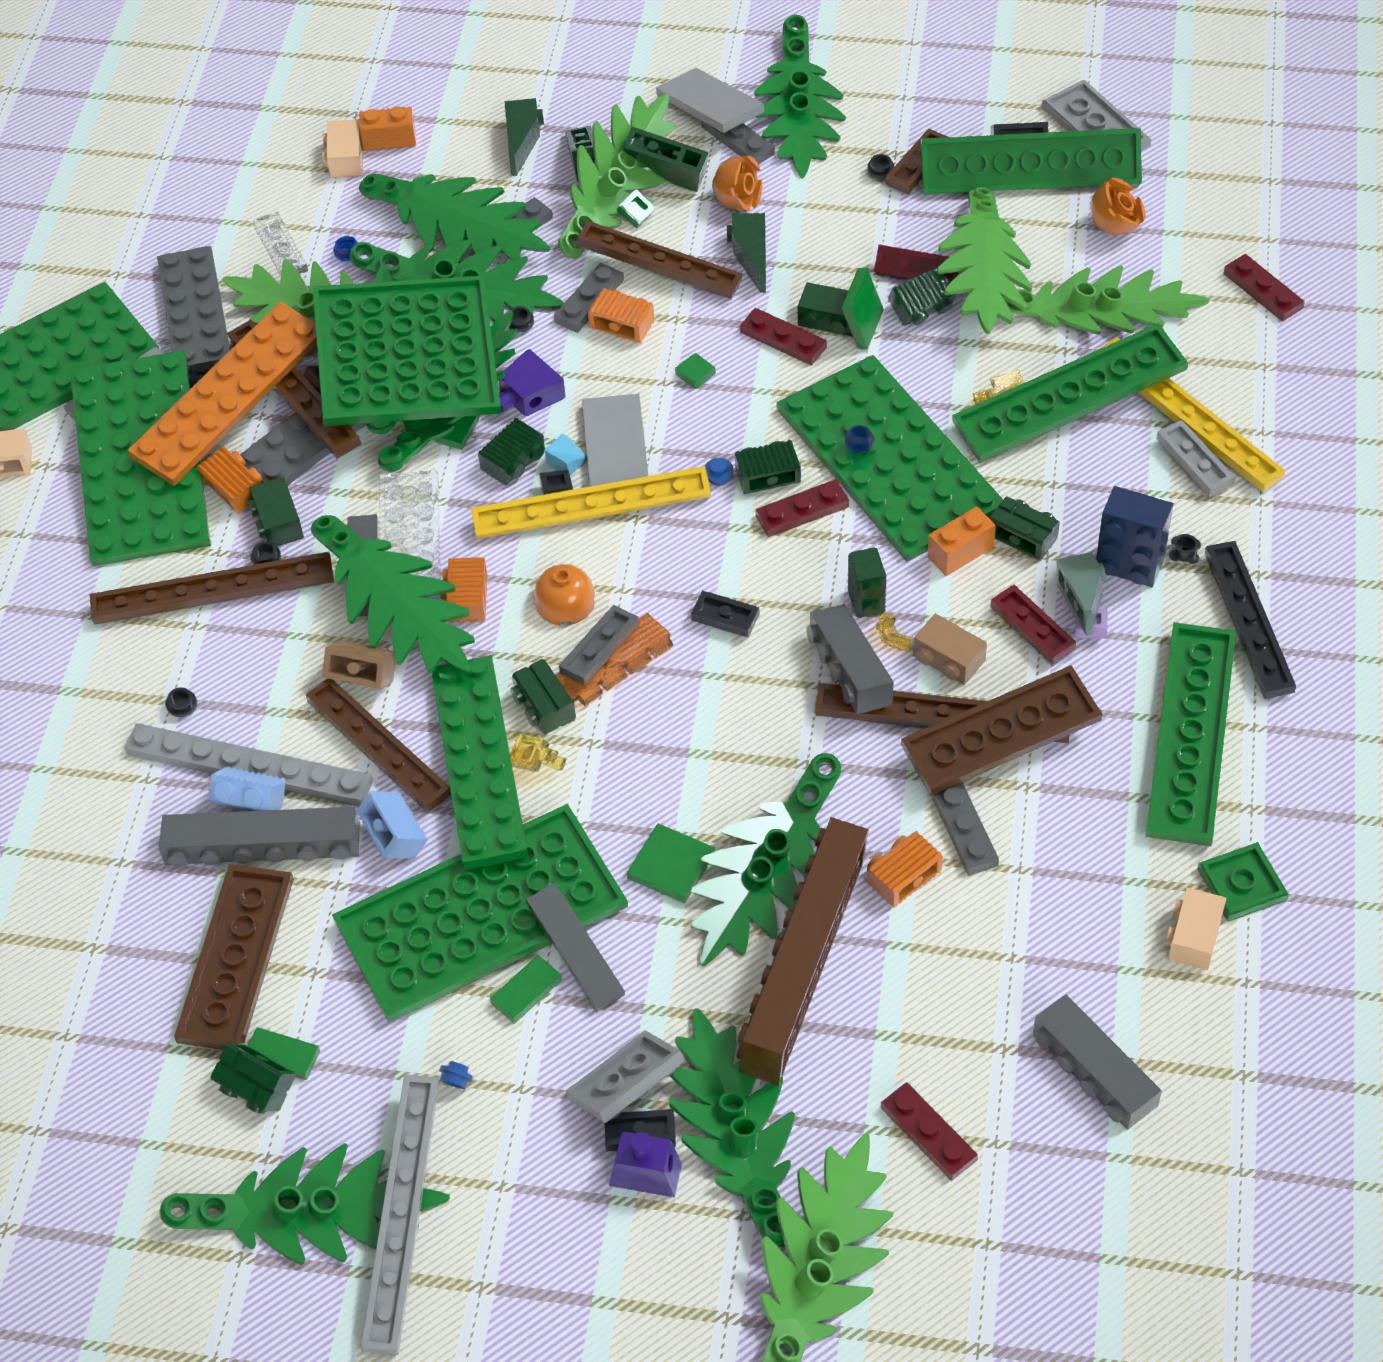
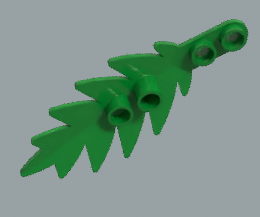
(799, 100)
(457, 212)
(499, 280)
(422, 431)
(396, 596)
(763, 865)
(734, 1123)
(310, 1208)

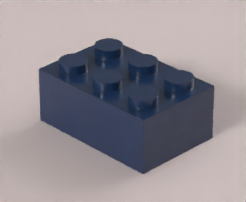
(1134, 536)

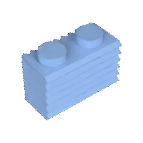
(246, 790)
(391, 825)

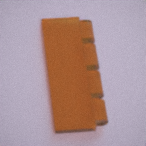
(631, 655)

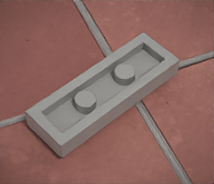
(1195, 458)

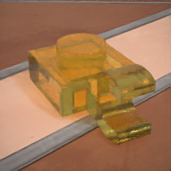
(999, 385)
(532, 751)

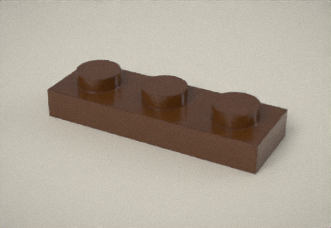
(908, 170)

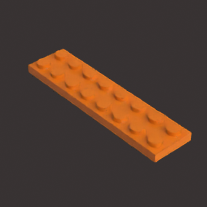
(225, 394)

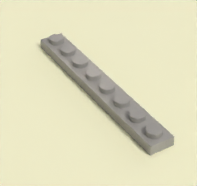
(213, 755)
(400, 1216)

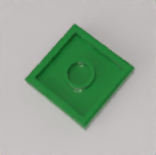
(862, 308)
(670, 863)
(1245, 881)

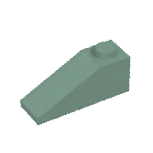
(1081, 585)

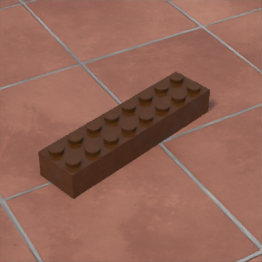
(801, 951)

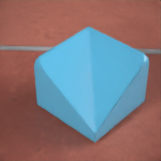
(564, 455)

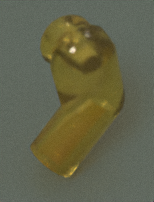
(889, 635)

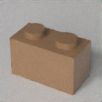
(949, 649)
(359, 664)

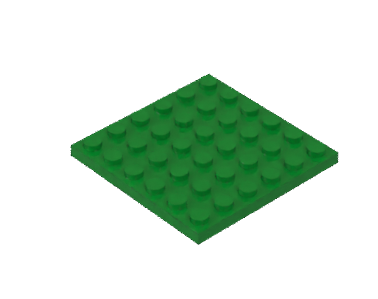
(405, 350)

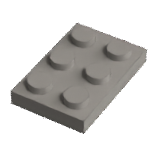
(625, 1076)

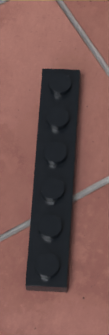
(1250, 620)

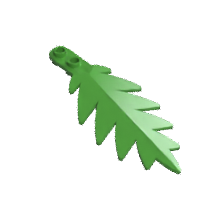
(615, 172)
(987, 262)
(265, 292)
(1083, 303)
(820, 1253)

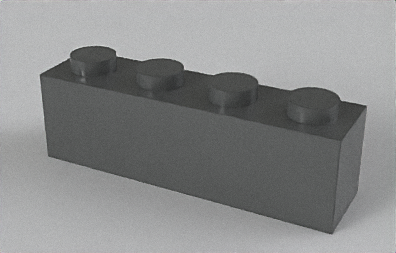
(850, 659)
(1096, 1062)

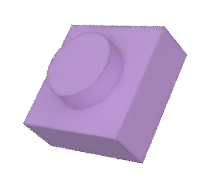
(1099, 629)

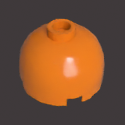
(738, 184)
(1116, 208)
(564, 594)

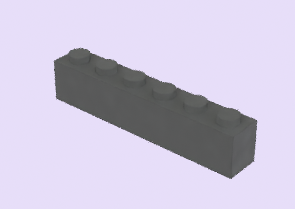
(259, 836)

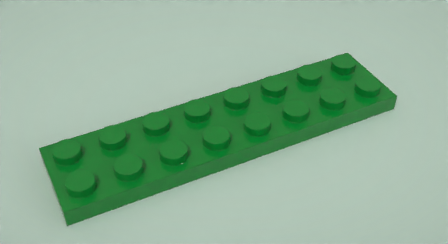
(1031, 160)
(1069, 392)
(1191, 735)
(479, 765)

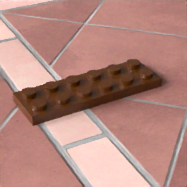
(1001, 730)
(234, 957)

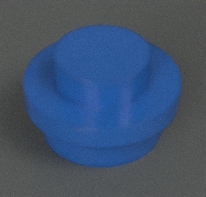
(719, 471)
(455, 1075)

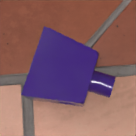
(530, 385)
(646, 1164)

